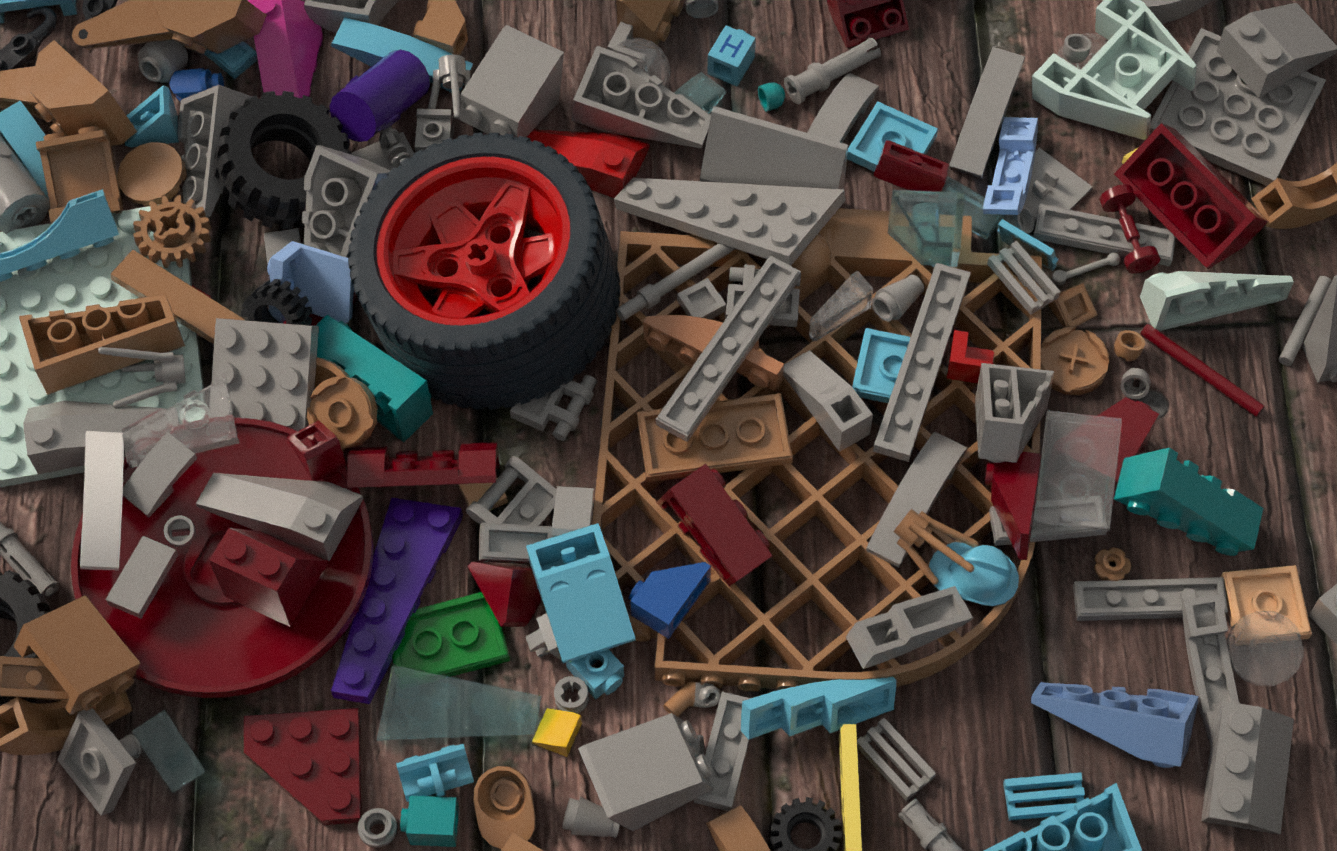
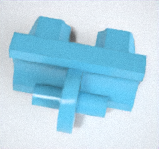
(435, 772)

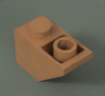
(443, 26)

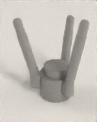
(453, 75)
(167, 368)

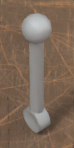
(1059, 276)

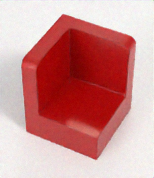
(965, 360)

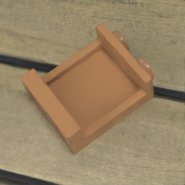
(79, 167)
(80, 653)

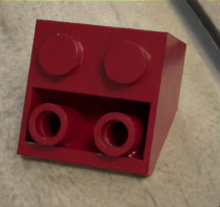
(867, 19)

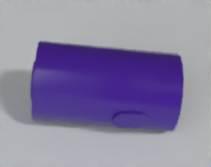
(380, 95)

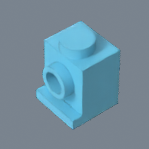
(602, 679)

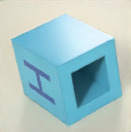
(731, 55)

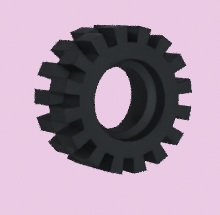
(280, 297)
(805, 812)

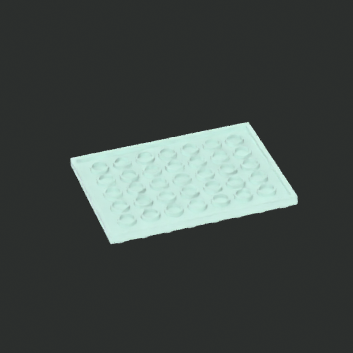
(72, 286)

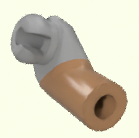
(692, 695)

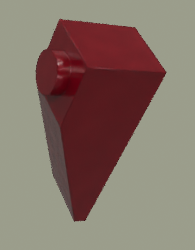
(1015, 497)

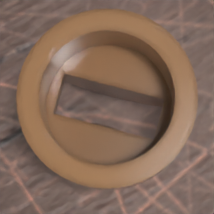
(1131, 338)

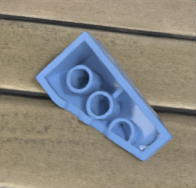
(1145, 726)

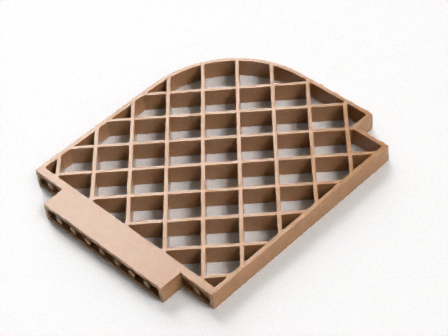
(859, 245)

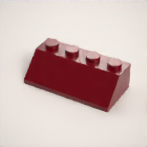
(1190, 196)

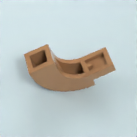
(1298, 202)
(44, 728)

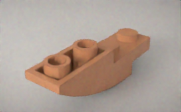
(689, 337)

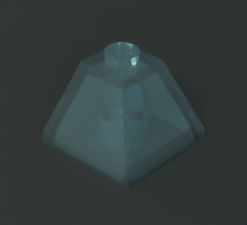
(927, 225)

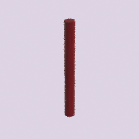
(1202, 370)

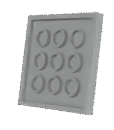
(1230, 121)

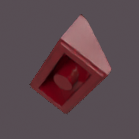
(910, 168)

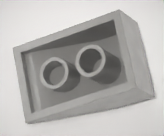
(1274, 46)

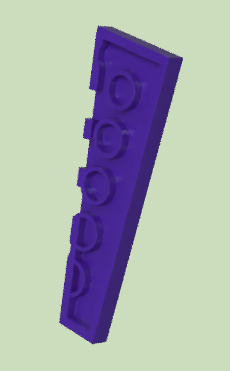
(402, 566)

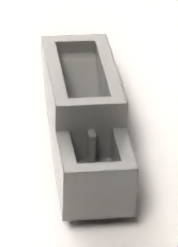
(908, 626)

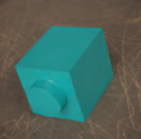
(431, 821)

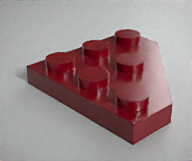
(312, 759)

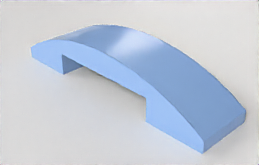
(1013, 167)

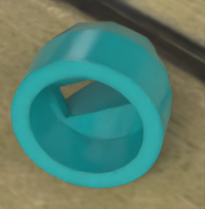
(771, 96)

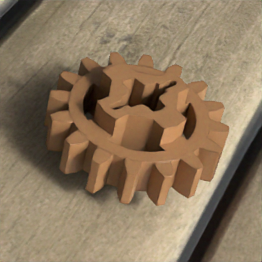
(172, 231)

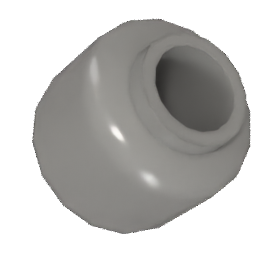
(161, 59)

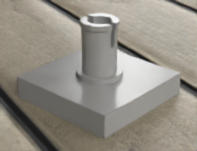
(98, 760)

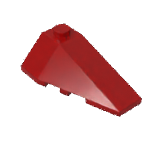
(603, 159)

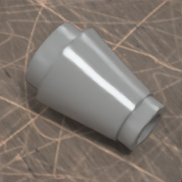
(896, 298)
(588, 819)

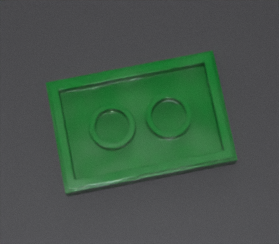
(452, 638)

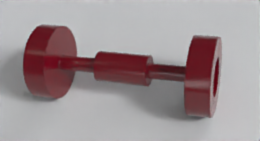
(1116, 200)

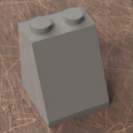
(513, 85)
(647, 770)

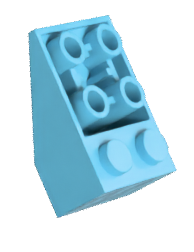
(580, 593)

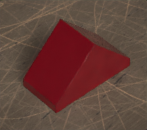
(317, 450)

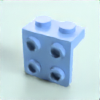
(319, 276)

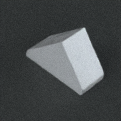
(572, 509)

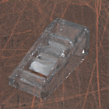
(844, 305)

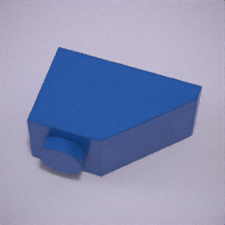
(668, 596)

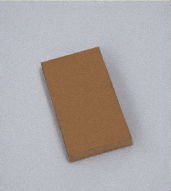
(729, 439)

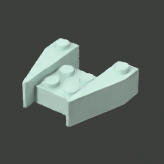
(1120, 76)

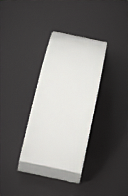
(102, 501)

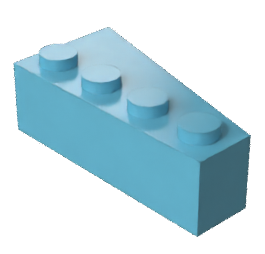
(1089, 826)

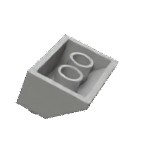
(1247, 767)

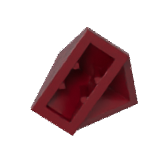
(508, 591)

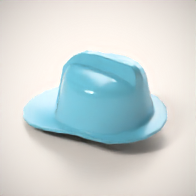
(989, 584)

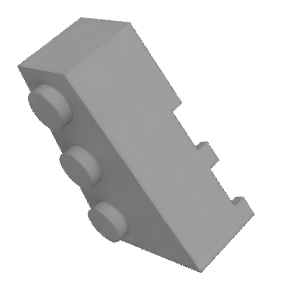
(1009, 409)

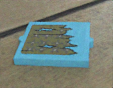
(1032, 246)

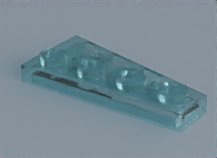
(440, 706)

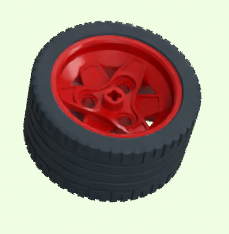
(448, 217)

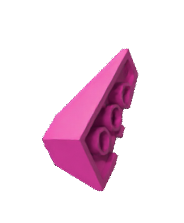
(287, 47)

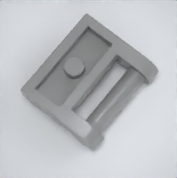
(527, 507)

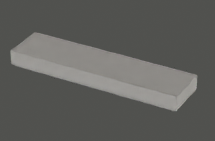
(1098, 233)
(1141, 597)

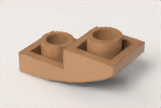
(736, 832)

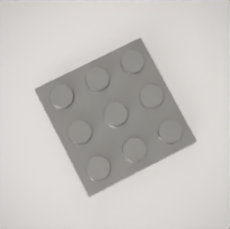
(267, 369)

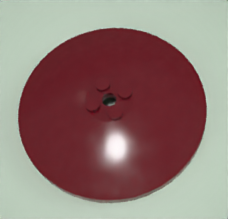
(194, 635)

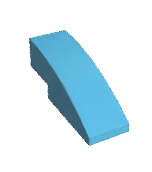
(21, 134)

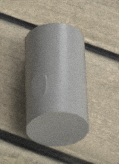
(21, 198)

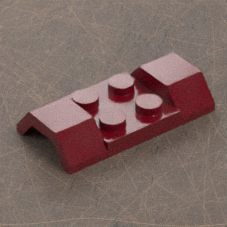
(376, 469)

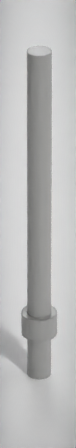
(650, 294)

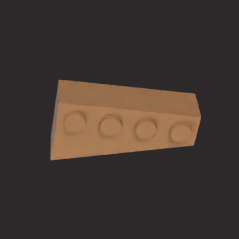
(68, 344)

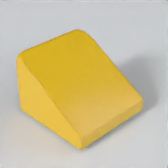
(557, 731)

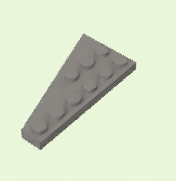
(741, 216)

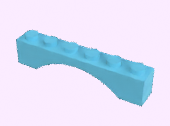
(81, 223)

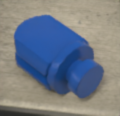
(192, 81)

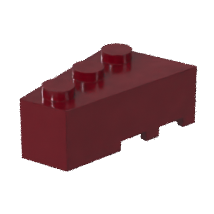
(717, 524)

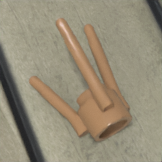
(916, 529)

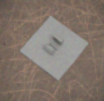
(1054, 184)

